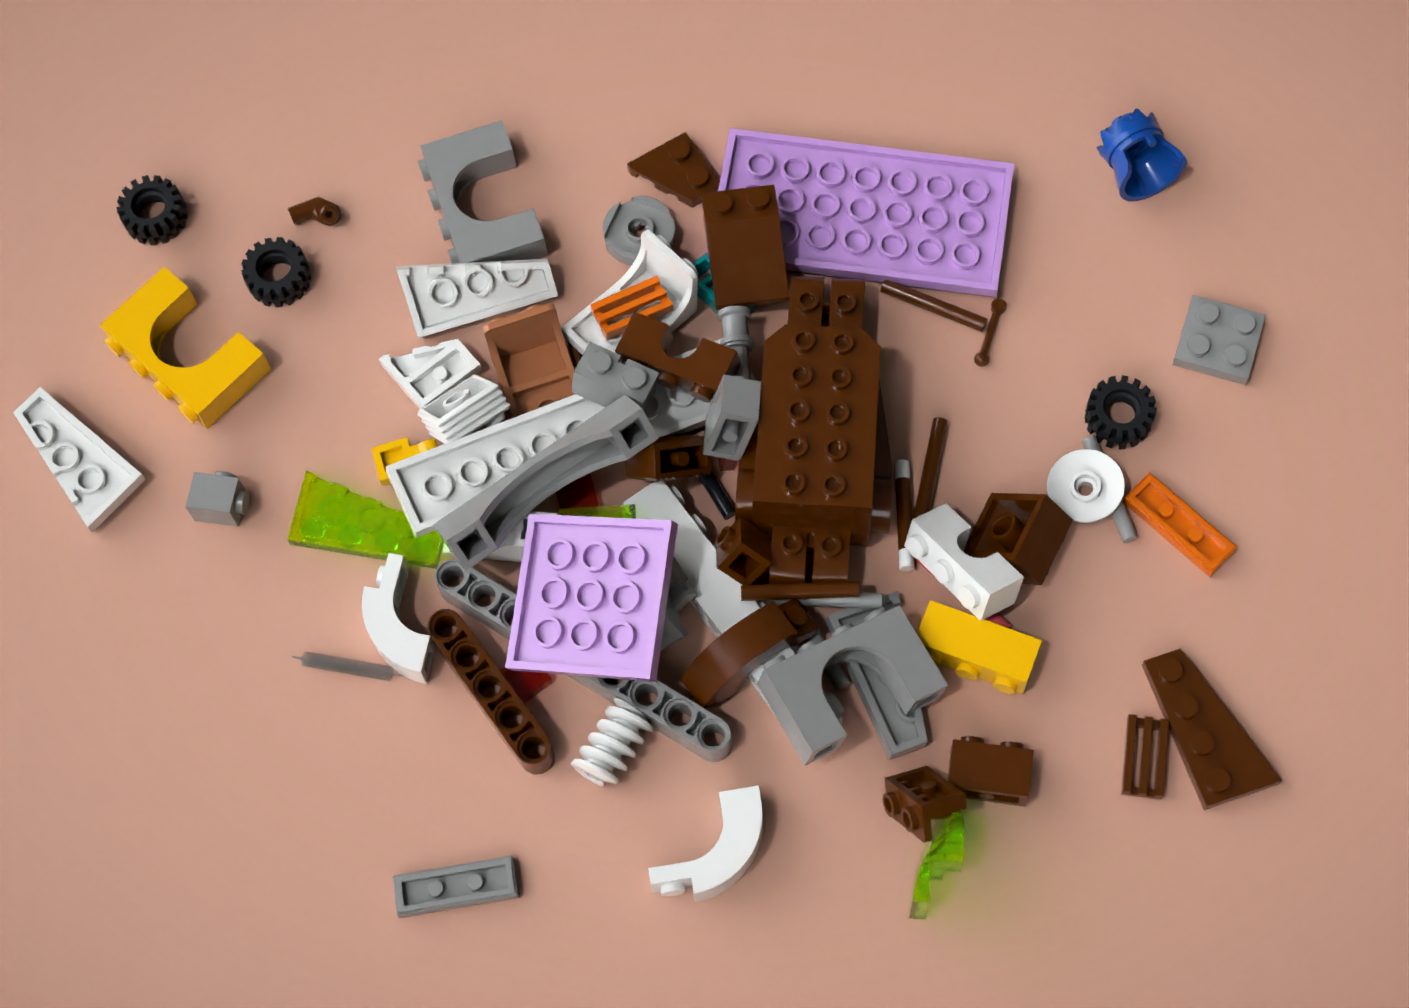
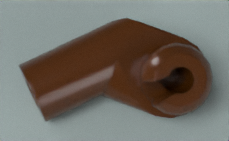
(316, 209)

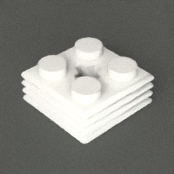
(464, 409)

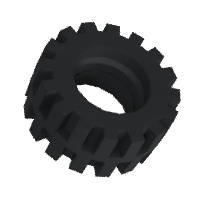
(268, 255)

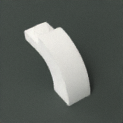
(400, 647)

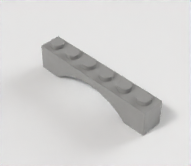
(488, 518)

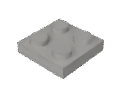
(1219, 339)

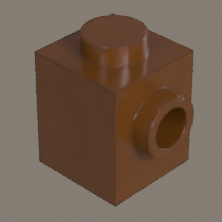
(743, 551)

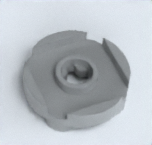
(630, 215)

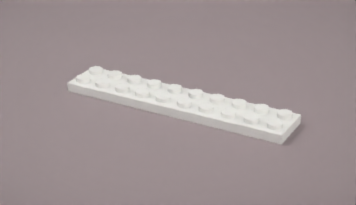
(455, 472)

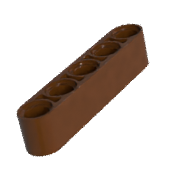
(496, 708)

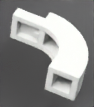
(727, 859)

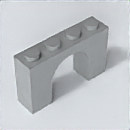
(456, 164)
(881, 642)

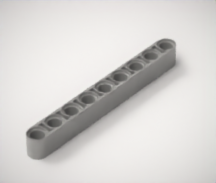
(669, 702)

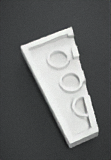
(466, 292)
(82, 463)

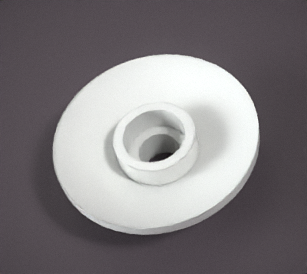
(1089, 469)

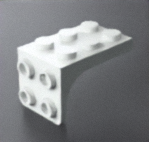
(654, 259)

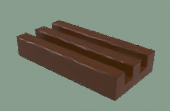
(1148, 725)

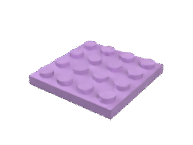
(592, 596)

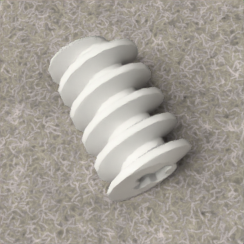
(611, 743)

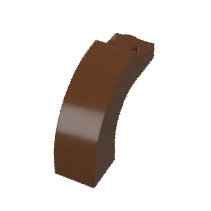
(743, 648)

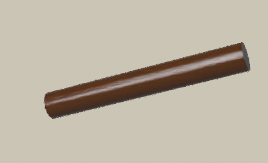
(934, 305)
(931, 466)
(799, 591)

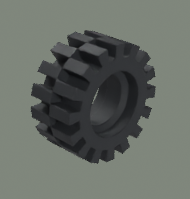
(147, 193)
(1120, 392)

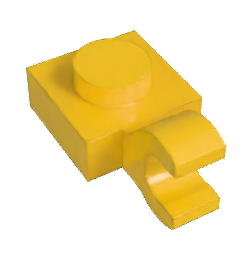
(397, 451)

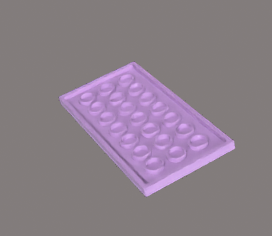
(879, 209)

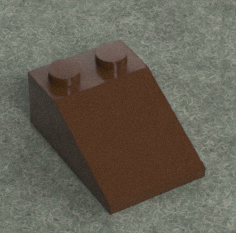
(745, 246)

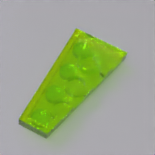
(347, 523)

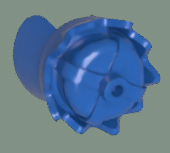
(1140, 156)

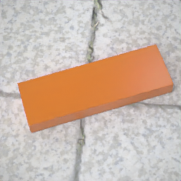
(1179, 524)

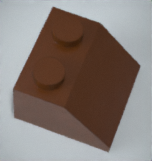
(1022, 530)

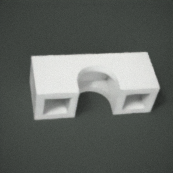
(979, 583)

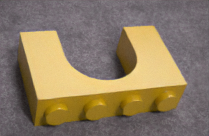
(201, 390)

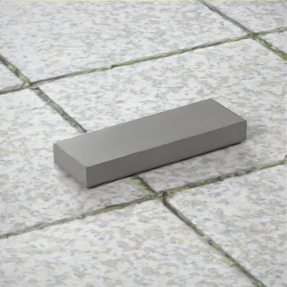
(455, 886)

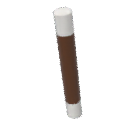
(904, 512)

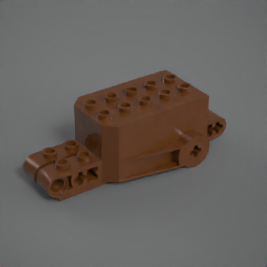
(821, 444)

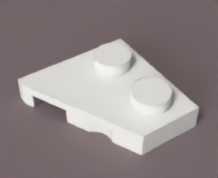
(431, 370)

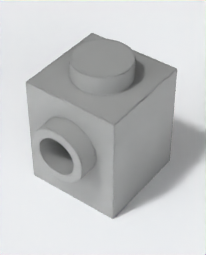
(217, 498)

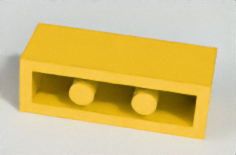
(978, 648)

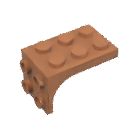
(530, 358)

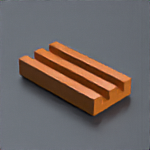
(629, 301)

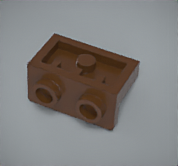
(920, 796)

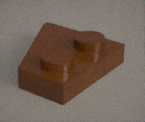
(677, 170)

